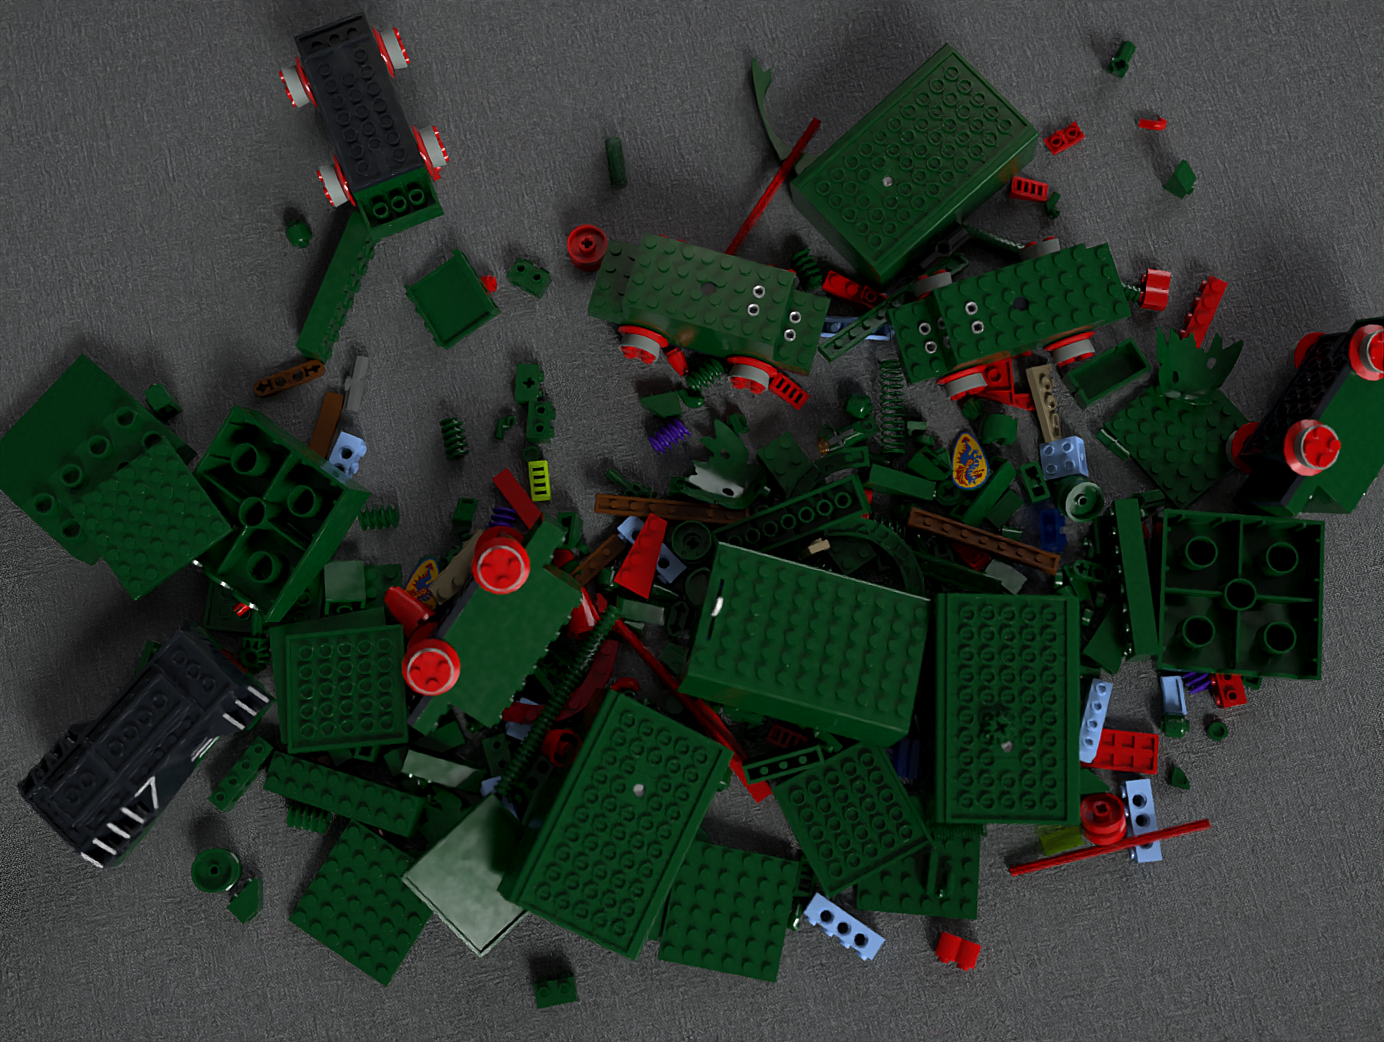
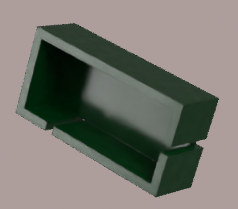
(1107, 373)

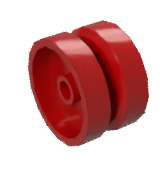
(587, 247)
(1103, 818)

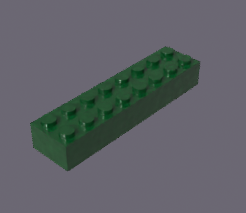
(337, 291)
(783, 463)
(798, 517)
(1131, 580)
(345, 793)

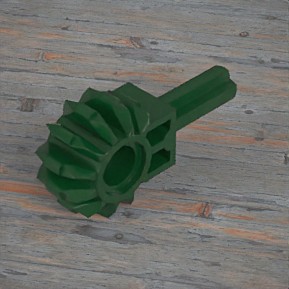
(629, 489)
(256, 644)

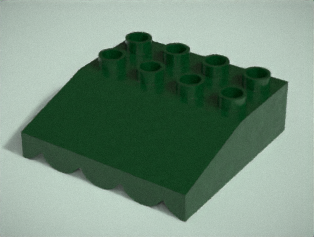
(71, 444)
(283, 508)
(1238, 594)

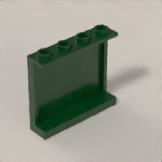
(452, 300)

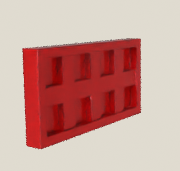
(1126, 752)

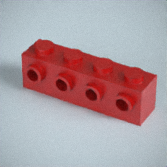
(1203, 309)
(1228, 690)

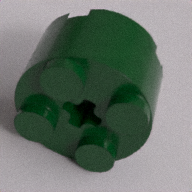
(997, 429)

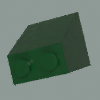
(343, 587)

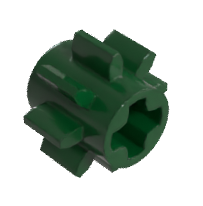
(973, 409)

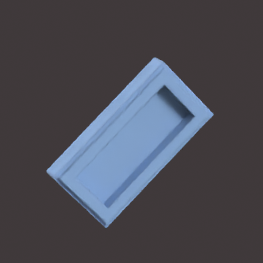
(1173, 694)

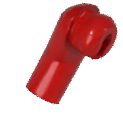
(1158, 125)
(625, 683)

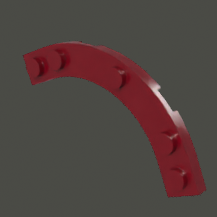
(597, 678)

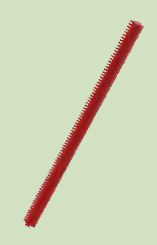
(772, 187)
(649, 659)
(1095, 850)

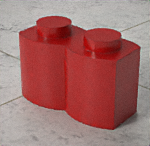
(1155, 289)
(957, 950)

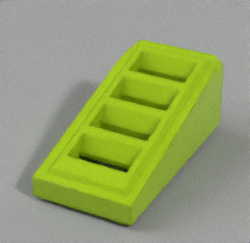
(534, 465)

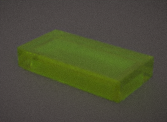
(1061, 840)

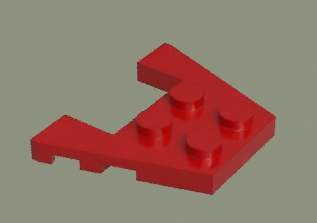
(1001, 385)

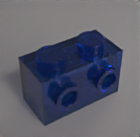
(1051, 530)

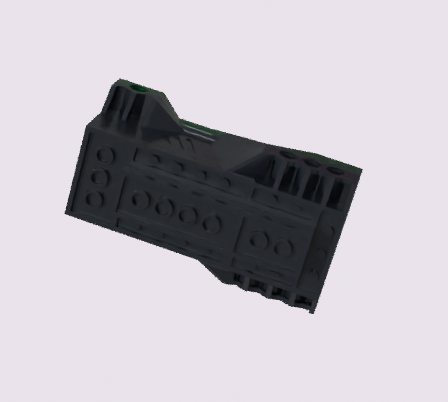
(121, 770)

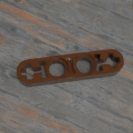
(288, 375)

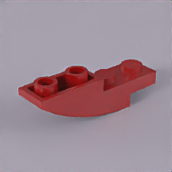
(852, 293)

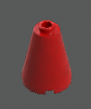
(408, 610)
(582, 618)
(555, 744)

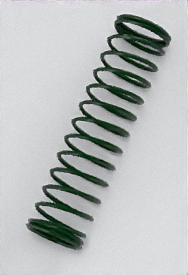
(892, 452)

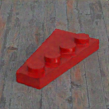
(641, 561)

